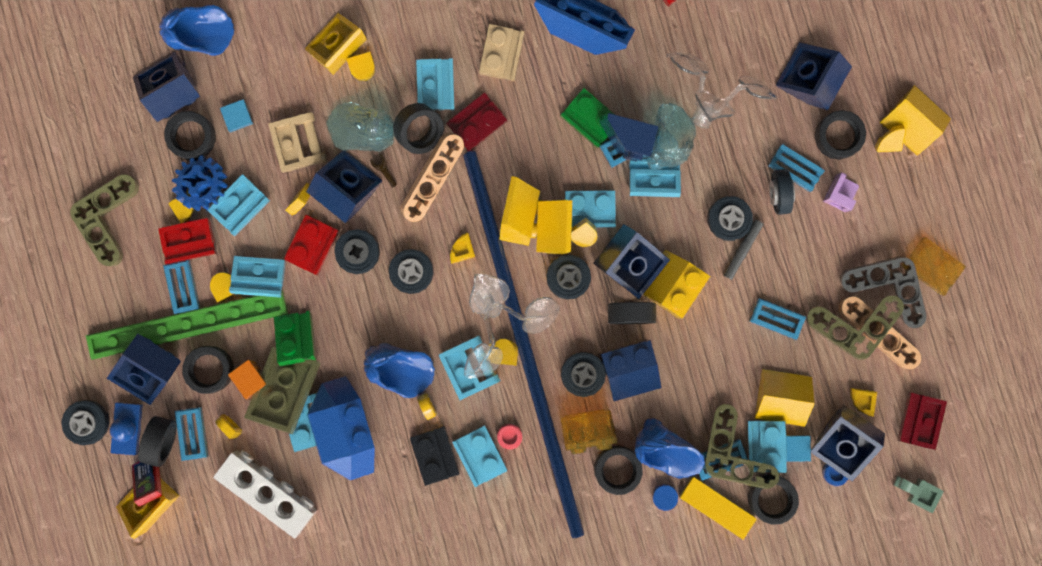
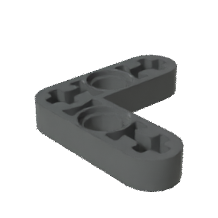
(899, 281)

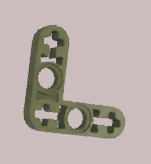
(94, 218)
(853, 335)
(724, 454)

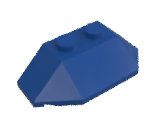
(586, 24)
(341, 430)

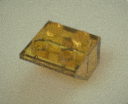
(588, 430)

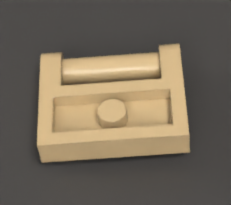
(289, 146)

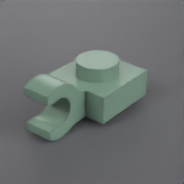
(921, 494)

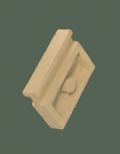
(501, 52)

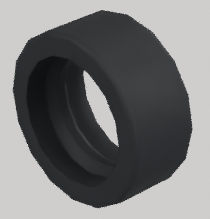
(405, 118)
(171, 130)
(859, 130)
(632, 313)
(188, 369)
(157, 441)
(611, 488)
(786, 514)

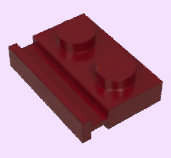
(477, 122)
(922, 421)

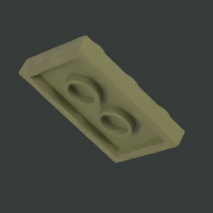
(284, 395)

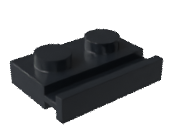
(434, 456)

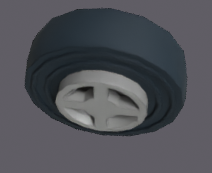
(782, 191)
(737, 214)
(403, 267)
(76, 425)

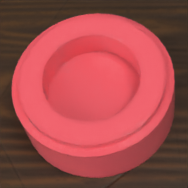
(509, 436)

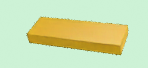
(717, 508)

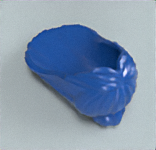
(197, 29)
(398, 369)
(667, 451)

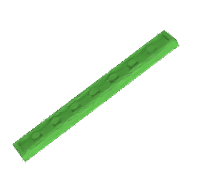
(187, 324)

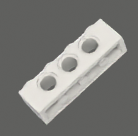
(231, 477)

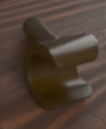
(383, 168)

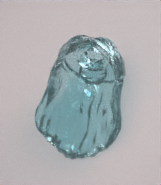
(360, 128)
(673, 138)

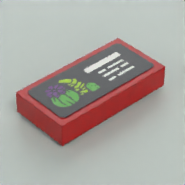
(146, 483)

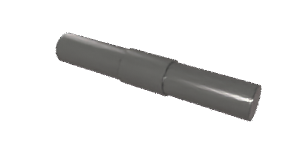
(743, 249)

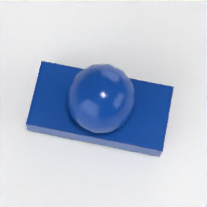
(126, 428)

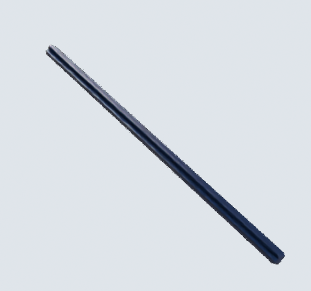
(524, 347)

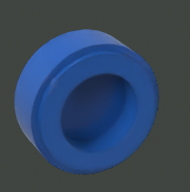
(832, 476)
(665, 497)

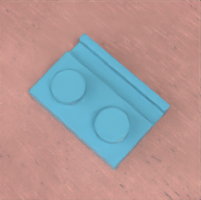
(435, 83)
(654, 183)
(239, 205)
(595, 206)
(257, 276)
(768, 444)
(479, 456)

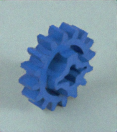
(206, 188)

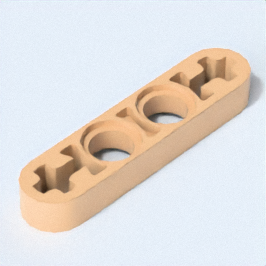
(435, 179)
(898, 358)

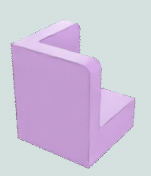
(841, 193)

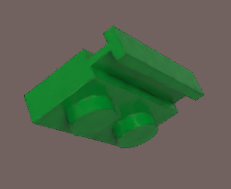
(584, 117)
(294, 338)

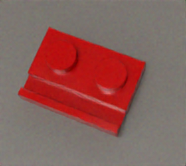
(187, 241)
(311, 245)

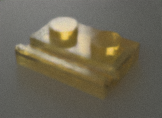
(935, 266)

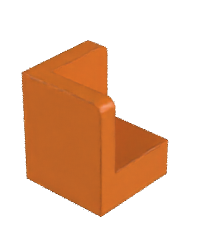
(247, 379)

